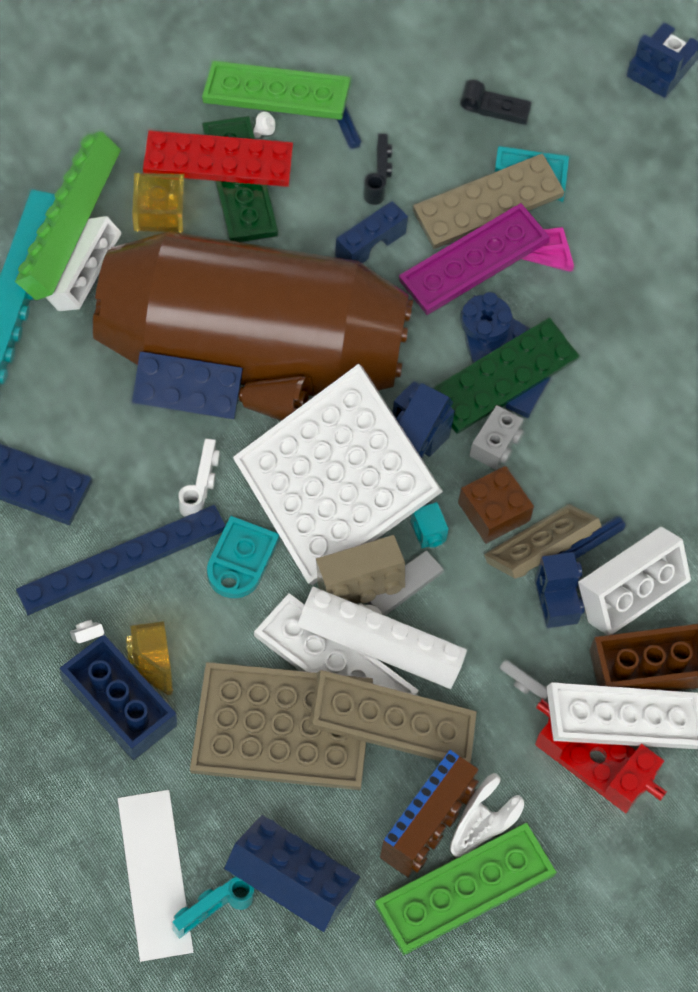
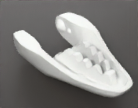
(480, 823)

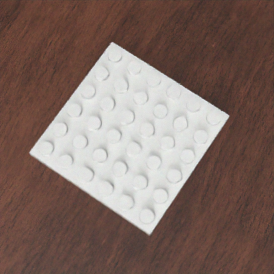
(336, 472)

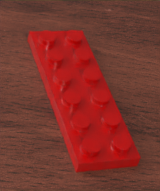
(219, 158)

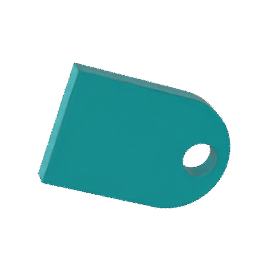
(241, 555)

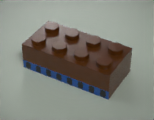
(429, 813)

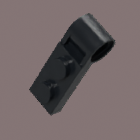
(493, 104)
(376, 182)

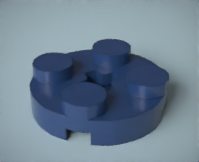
(489, 305)

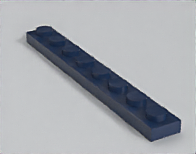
(120, 560)

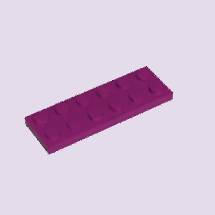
(473, 258)

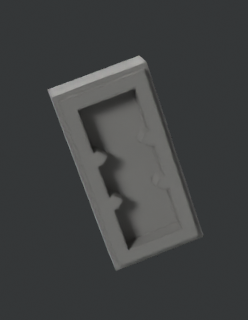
(523, 681)

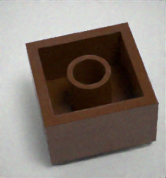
(495, 504)

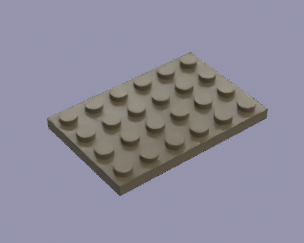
(259, 729)

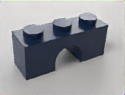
(385, 224)

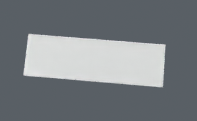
(153, 873)

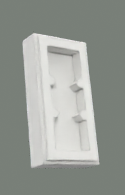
(86, 631)

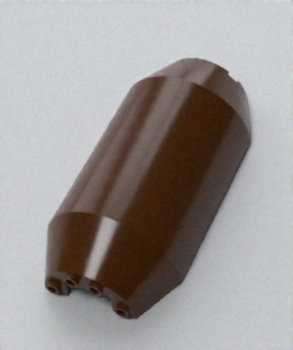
(250, 309)

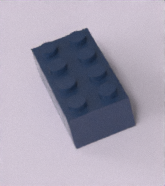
(118, 697)
(292, 872)

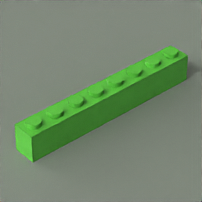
(67, 215)

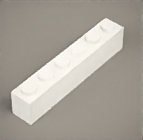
(382, 637)

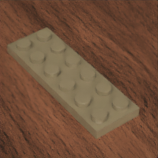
(480, 201)
(391, 717)

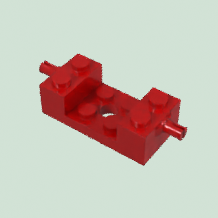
(618, 779)

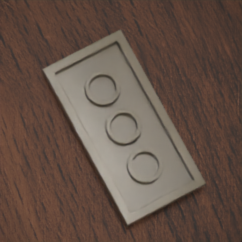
(544, 538)

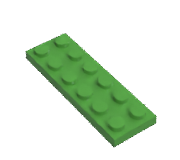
(277, 90)
(464, 888)

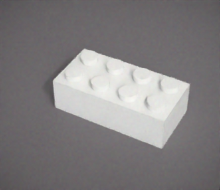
(634, 581)

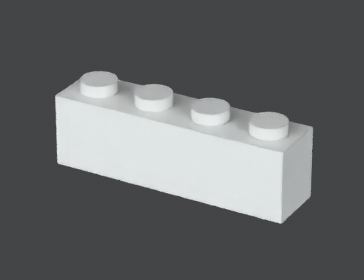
(84, 263)

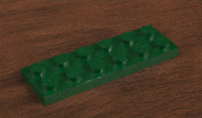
(244, 206)
(507, 373)

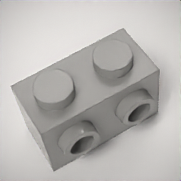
(497, 437)

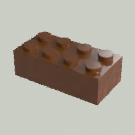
(648, 659)

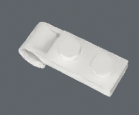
(204, 482)

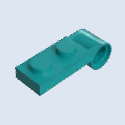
(209, 903)

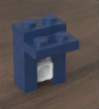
(662, 60)

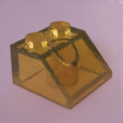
(149, 653)

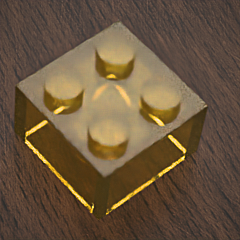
(158, 202)

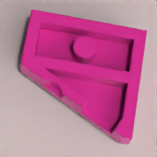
(554, 253)

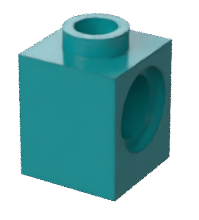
(429, 526)

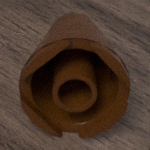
(276, 396)

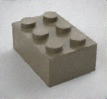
(363, 571)

